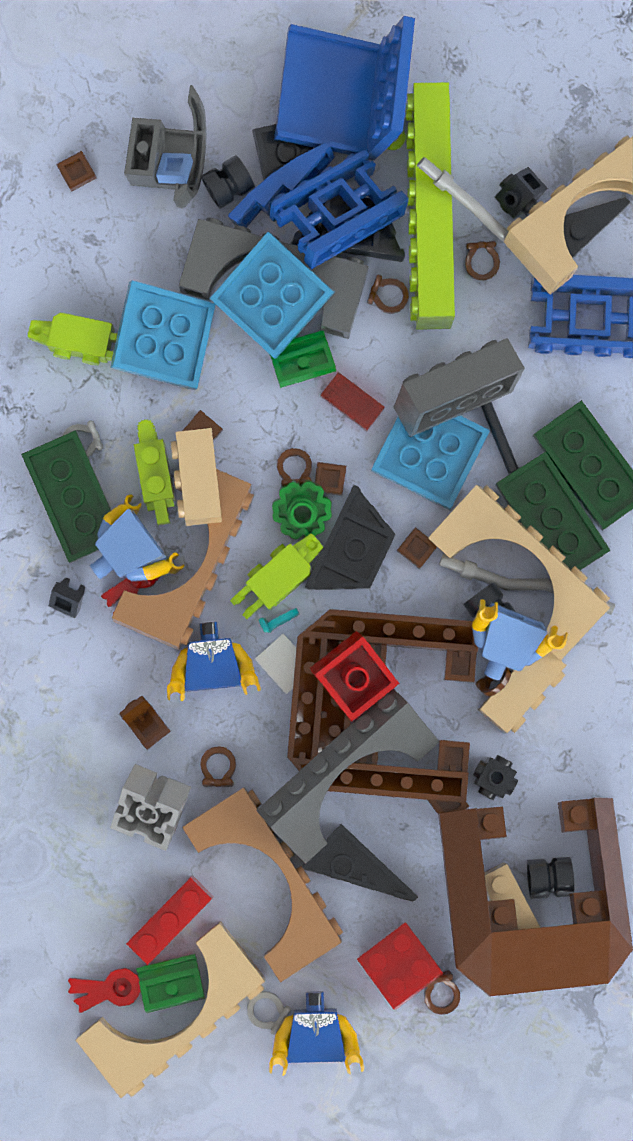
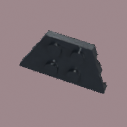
(378, 245)
(353, 547)

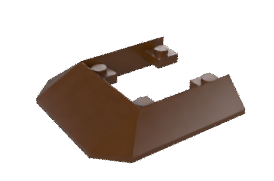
(319, 720)
(545, 958)

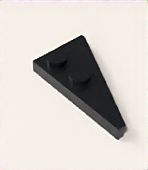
(274, 153)
(586, 224)
(354, 863)

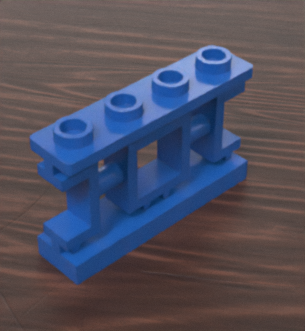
(347, 228)
(586, 290)

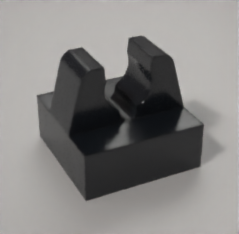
(66, 599)

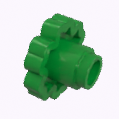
(301, 509)

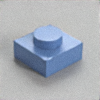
(174, 168)

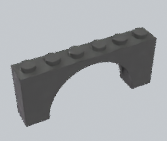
(220, 248)
(296, 805)

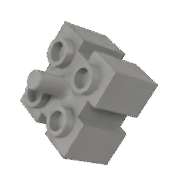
(150, 807)

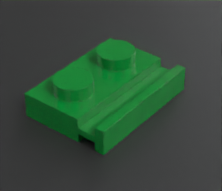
(304, 359)
(170, 983)

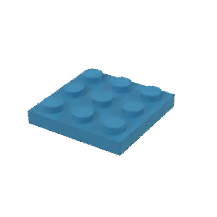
(272, 295)
(162, 335)
(433, 460)

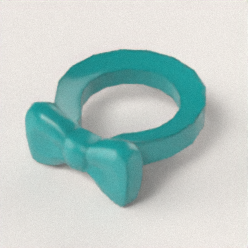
(269, 626)

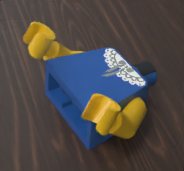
(211, 665)
(315, 1037)

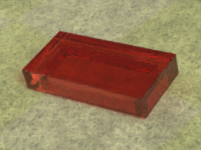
(352, 401)

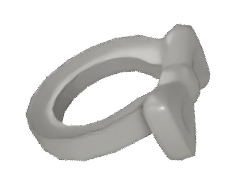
(89, 428)
(283, 1011)

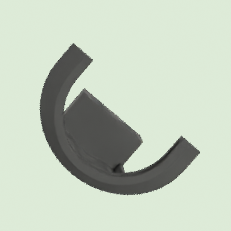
(151, 139)

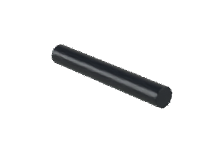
(499, 437)

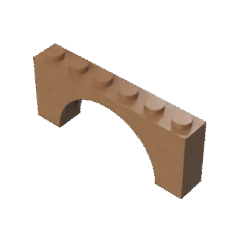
(170, 614)
(309, 929)

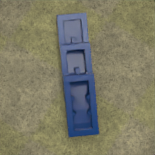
(281, 181)

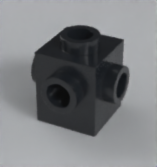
(520, 192)
(483, 777)

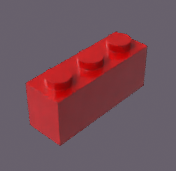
(170, 920)

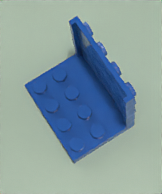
(344, 89)

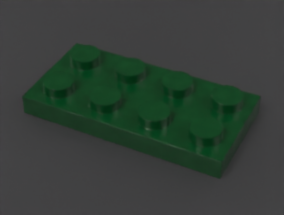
(589, 464)
(69, 493)
(553, 510)

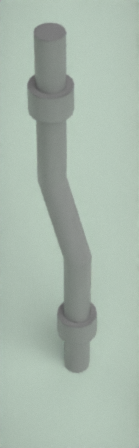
(444, 181)
(470, 570)

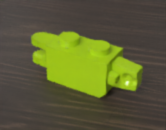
(75, 336)
(154, 472)
(280, 575)

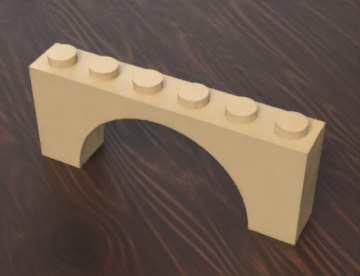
(540, 236)
(483, 518)
(130, 1060)

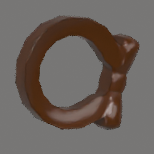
(472, 250)
(374, 298)
(294, 452)
(484, 683)
(226, 781)
(446, 978)

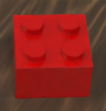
(354, 676)
(400, 966)

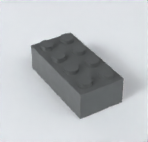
(458, 386)

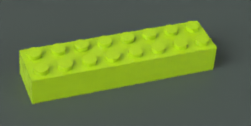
(432, 209)

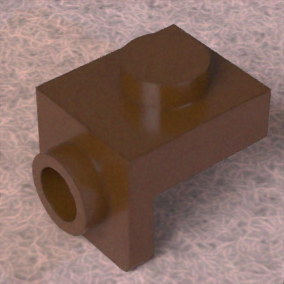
(144, 722)

